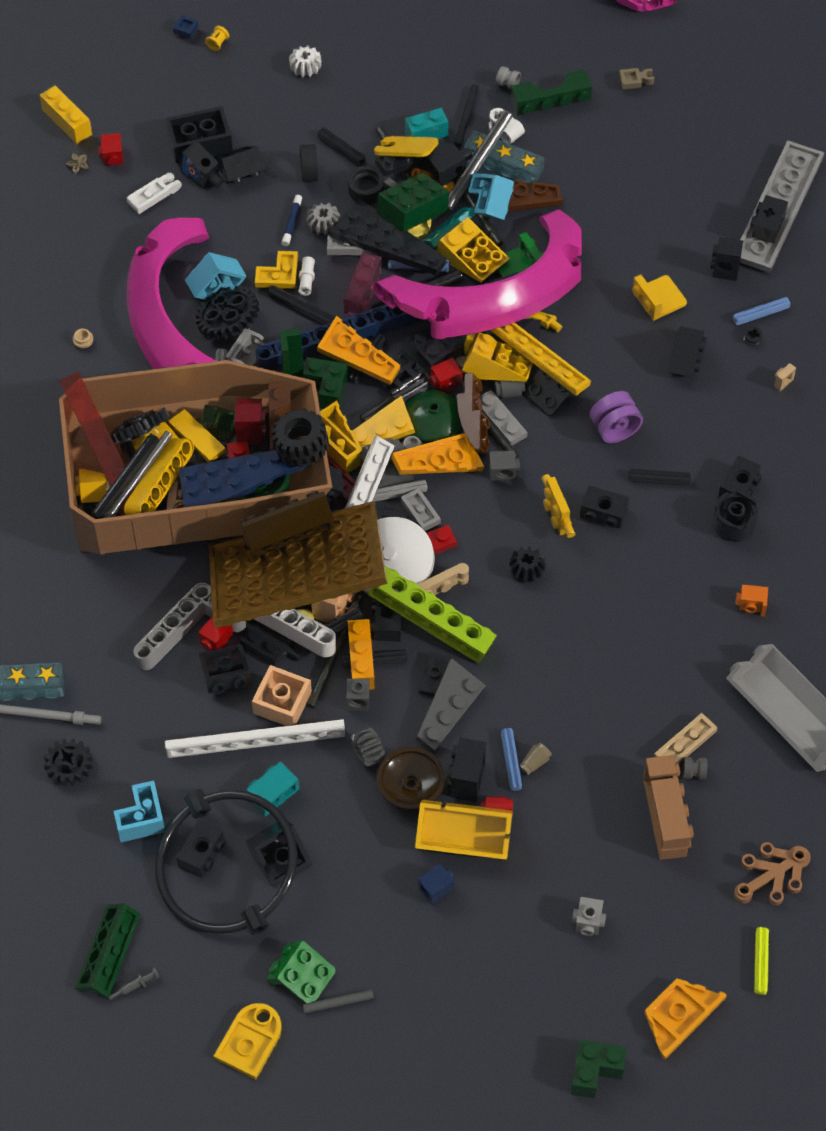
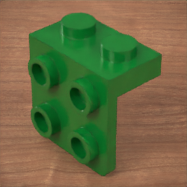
(521, 257)
(301, 971)

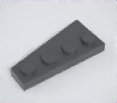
(452, 699)

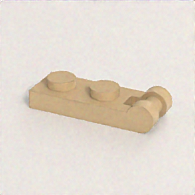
(445, 580)

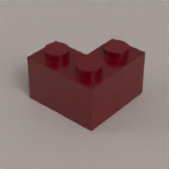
(250, 420)

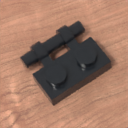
(407, 365)

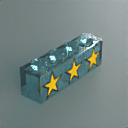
(509, 159)
(31, 681)

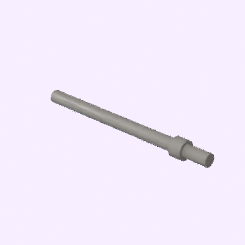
(77, 717)

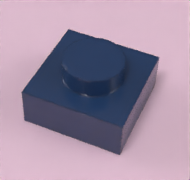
(185, 26)

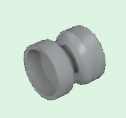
(507, 77)

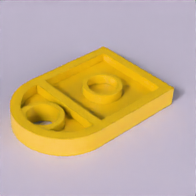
(250, 1041)

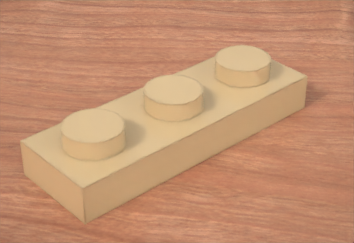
(688, 739)

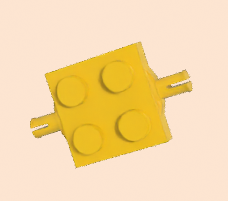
(557, 506)

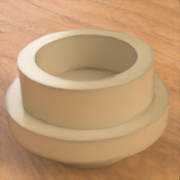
(82, 338)

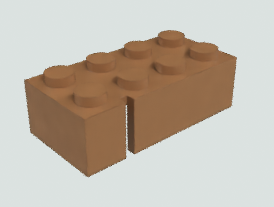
(667, 807)

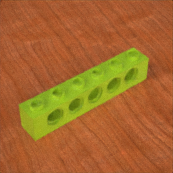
(438, 624)

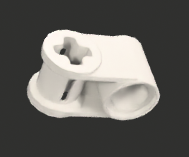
(513, 129)

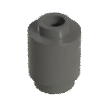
(509, 389)

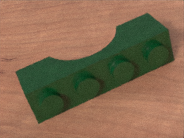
(529, 98)

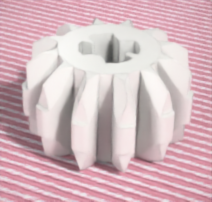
(305, 61)

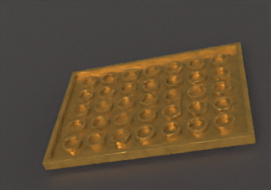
(299, 574)

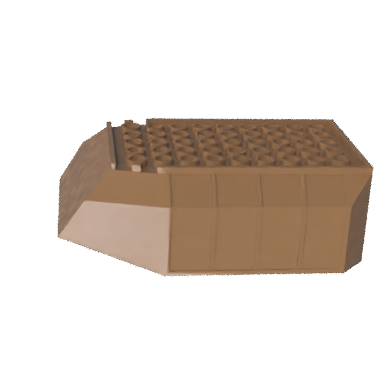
(176, 389)

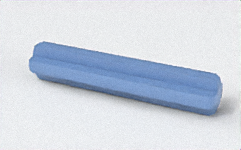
(761, 310)
(511, 759)

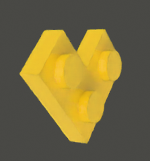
(280, 276)

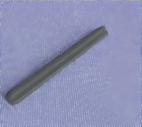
(478, 158)

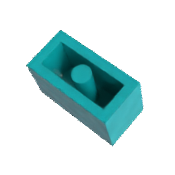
(427, 124)
(275, 786)

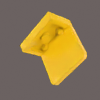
(658, 296)

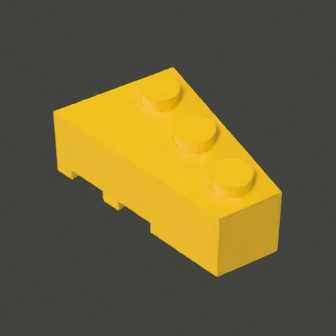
(342, 441)

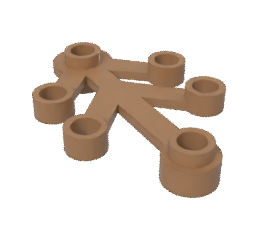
(774, 871)

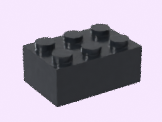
(204, 126)

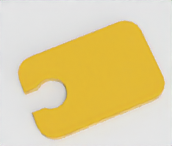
(406, 146)

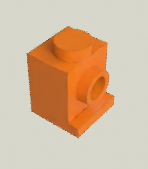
(752, 599)

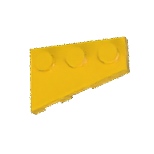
(388, 423)

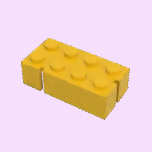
(464, 829)

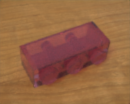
(361, 285)

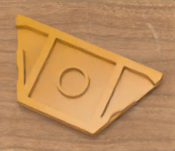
(679, 1013)

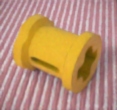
(216, 39)

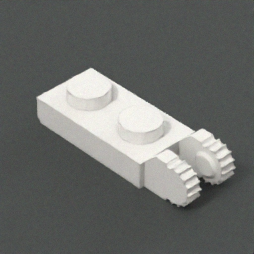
(153, 192)

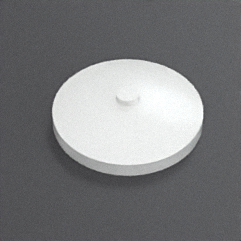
(406, 549)

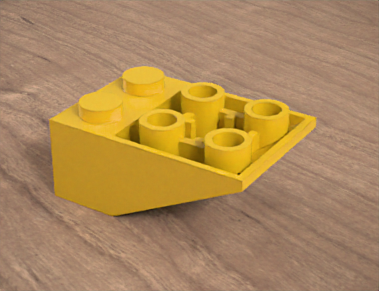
(471, 251)
(496, 361)

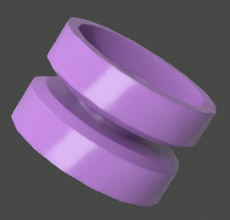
(616, 417)

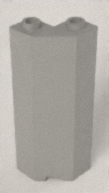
(785, 701)

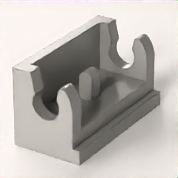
(244, 348)

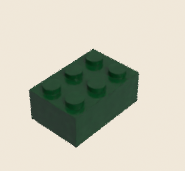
(412, 202)

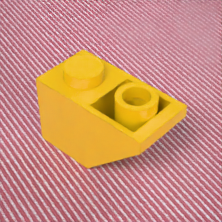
(90, 485)

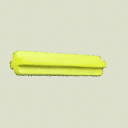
(761, 961)

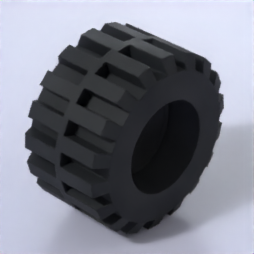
(303, 450)

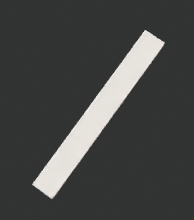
(255, 738)

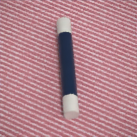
(291, 220)

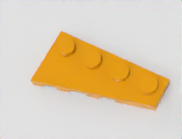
(348, 347)
(440, 456)

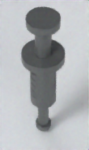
(136, 983)

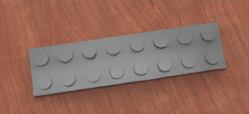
(787, 182)

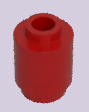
(498, 802)

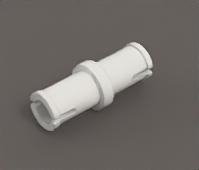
(306, 276)

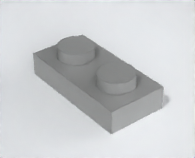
(420, 509)

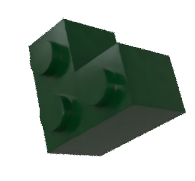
(329, 379)
(596, 1060)

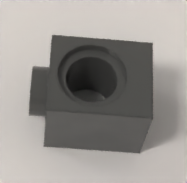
(503, 465)
(358, 694)

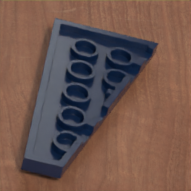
(231, 477)

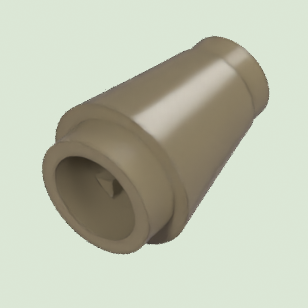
(536, 757)

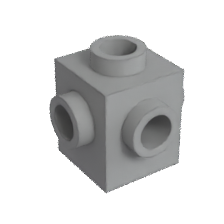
(589, 916)

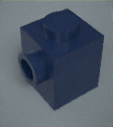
(436, 883)

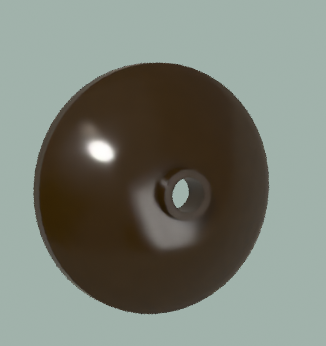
(407, 767)

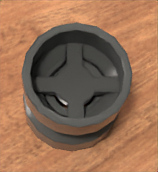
(695, 768)

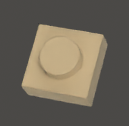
(784, 376)

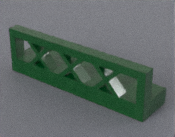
(291, 352)
(110, 950)

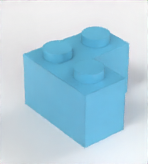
(492, 194)
(212, 273)
(144, 818)

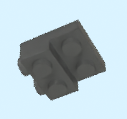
(390, 475)

